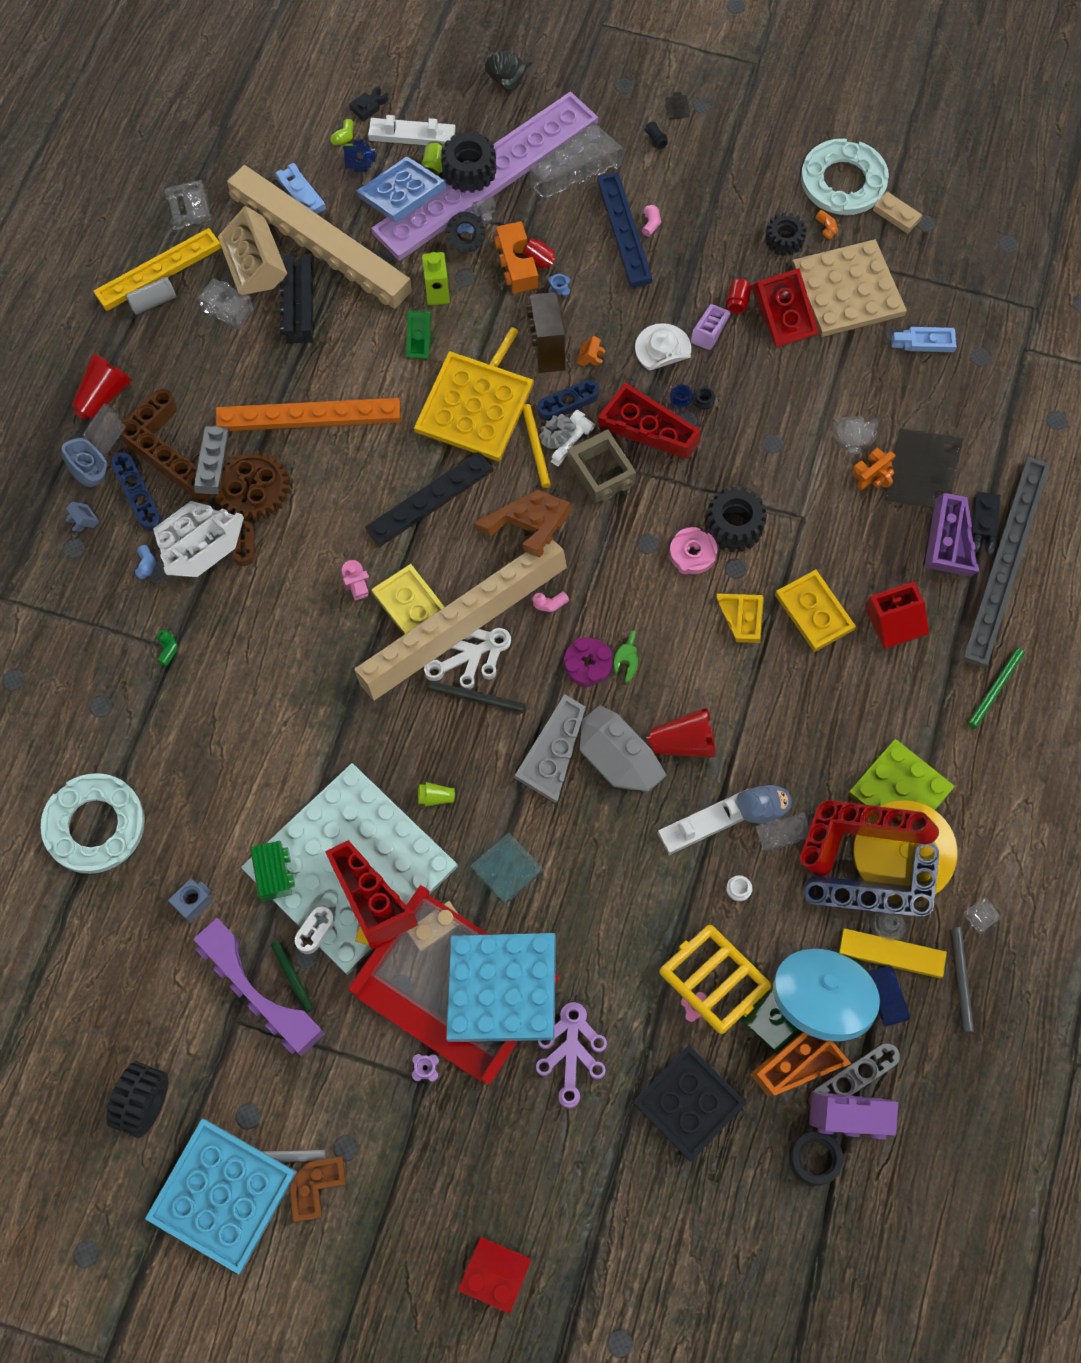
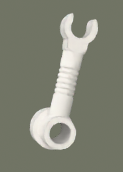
(580, 426)

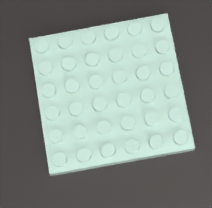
(380, 831)

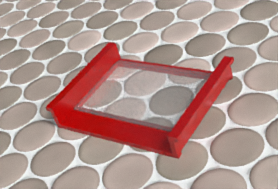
(410, 987)

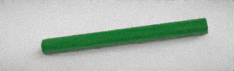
(996, 688)

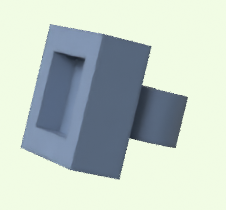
(81, 515)

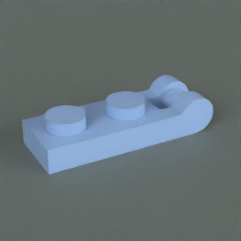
(300, 188)

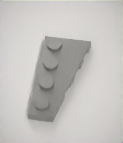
(549, 756)

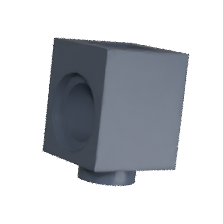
(191, 911)

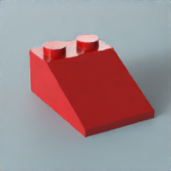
(785, 307)

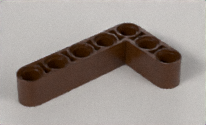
(145, 437)

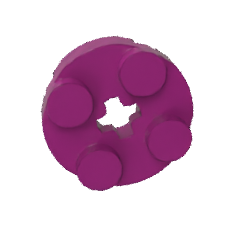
(592, 674)

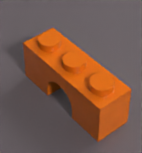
(520, 273)

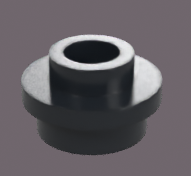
(704, 392)

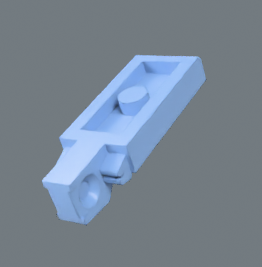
(925, 339)

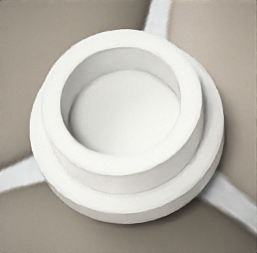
(739, 888)

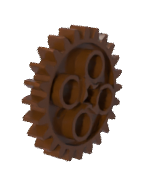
(271, 492)

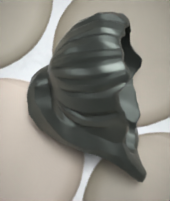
(506, 69)

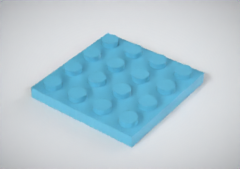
(502, 988)
(221, 1196)

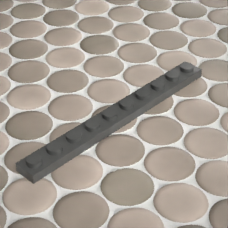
(1006, 563)

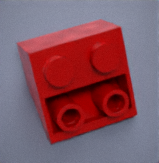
(898, 615)

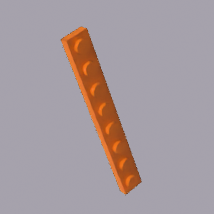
(309, 414)

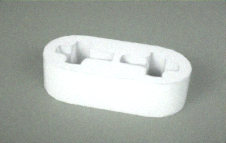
(319, 933)

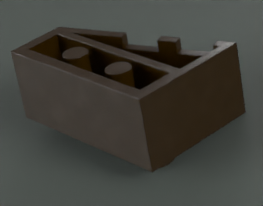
(547, 331)

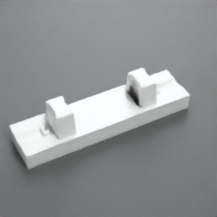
(410, 131)
(700, 825)

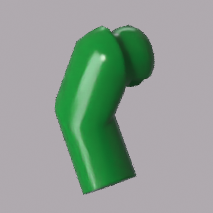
(168, 645)

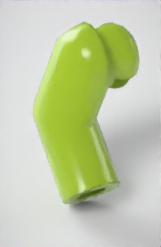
(343, 135)

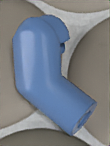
(147, 563)

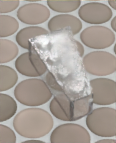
(574, 161)

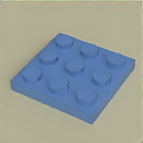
(401, 189)

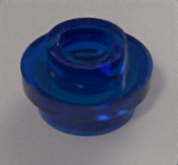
(681, 390)

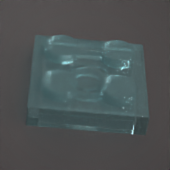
(506, 868)

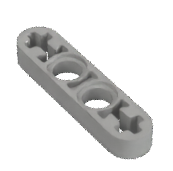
(852, 1075)

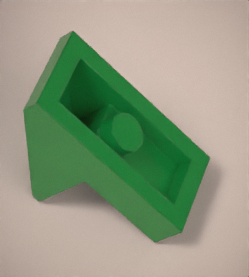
(418, 334)

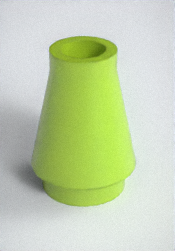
(433, 794)

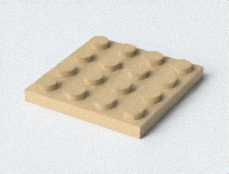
(850, 288)

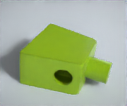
(435, 271)

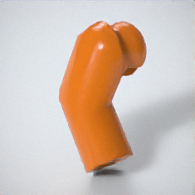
(828, 222)

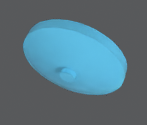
(826, 994)

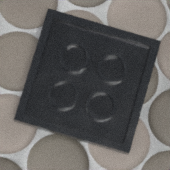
(689, 1103)

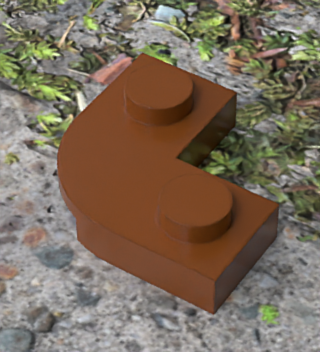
(308, 1182)

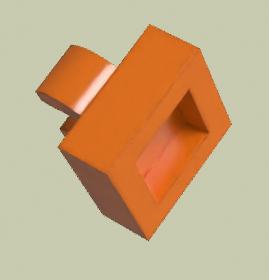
(589, 352)

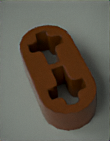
(248, 543)

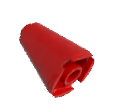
(98, 386)
(684, 736)

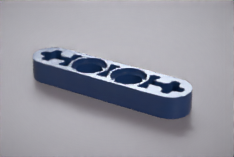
(136, 491)

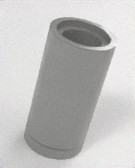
(151, 295)

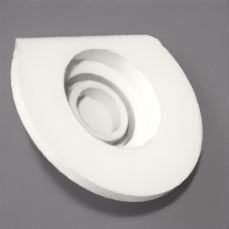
(662, 346)

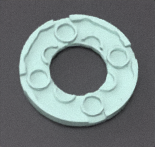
(839, 202)
(64, 803)

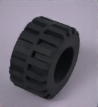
(468, 148)
(739, 503)
(137, 1099)

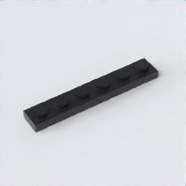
(428, 499)

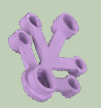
(572, 1049)

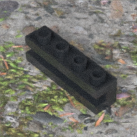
(298, 300)

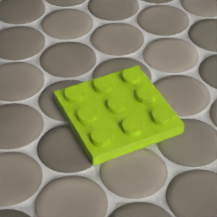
(901, 777)

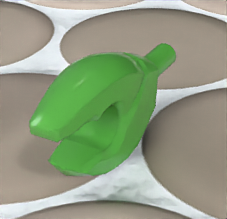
(628, 655)

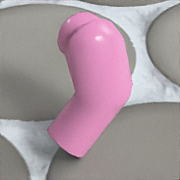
(654, 220)
(547, 604)

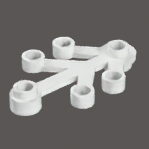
(472, 654)

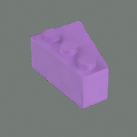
(950, 537)
(853, 1115)

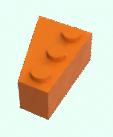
(797, 1063)

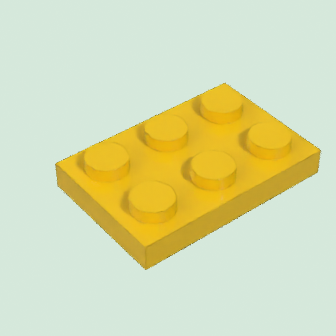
(815, 610)

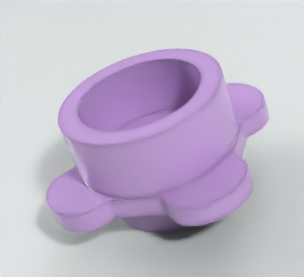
(430, 1061)

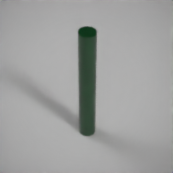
(292, 976)

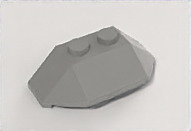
(619, 752)

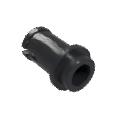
(659, 139)

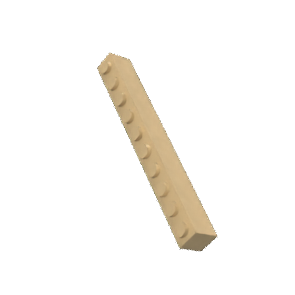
(320, 237)
(458, 620)

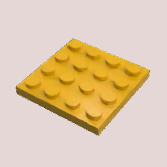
(474, 406)

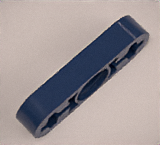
(574, 392)

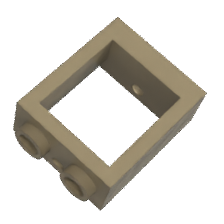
(592, 448)

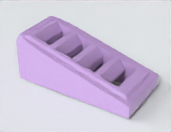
(709, 327)

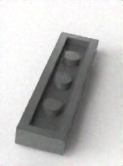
(211, 460)

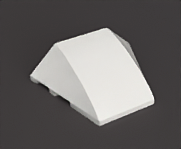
(196, 538)

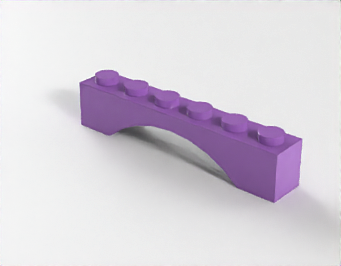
(294, 1025)

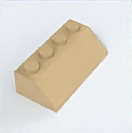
(251, 253)

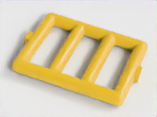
(704, 1007)

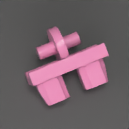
(355, 579)

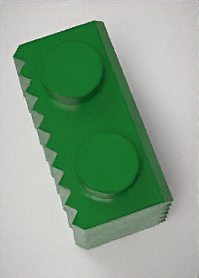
(271, 870)

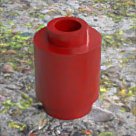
(540, 252)
(738, 296)

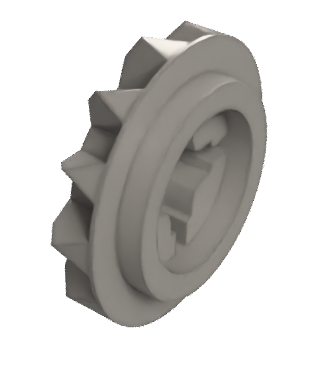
(559, 437)

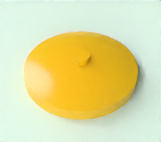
(891, 860)

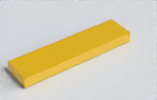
(892, 953)

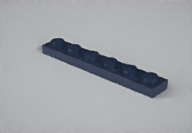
(624, 230)

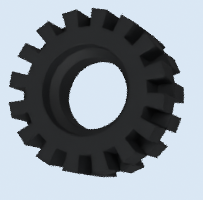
(789, 224)
(479, 232)

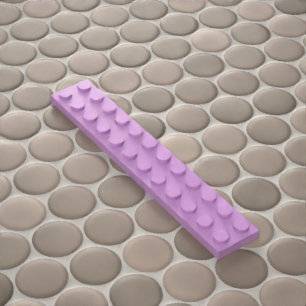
(514, 158)

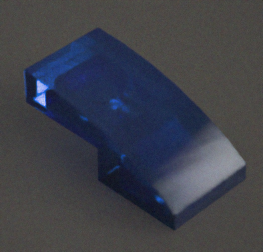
(892, 1002)

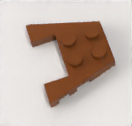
(535, 513)

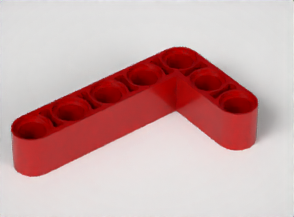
(837, 817)

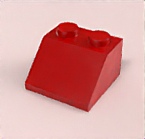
(495, 1275)

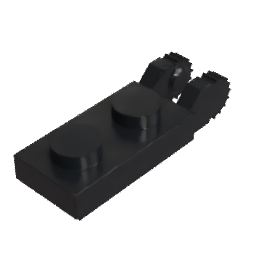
(985, 520)

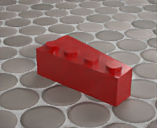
(649, 423)
(374, 903)

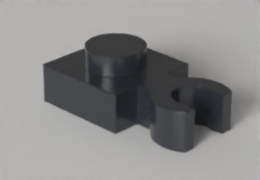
(368, 105)

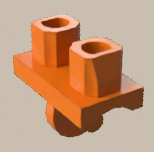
(879, 472)

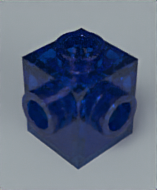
(353, 161)

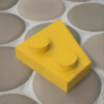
(743, 615)

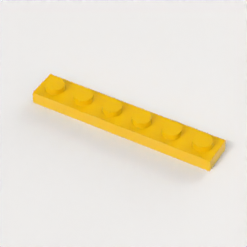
(157, 268)

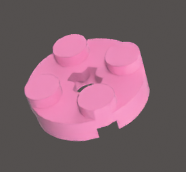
(699, 540)

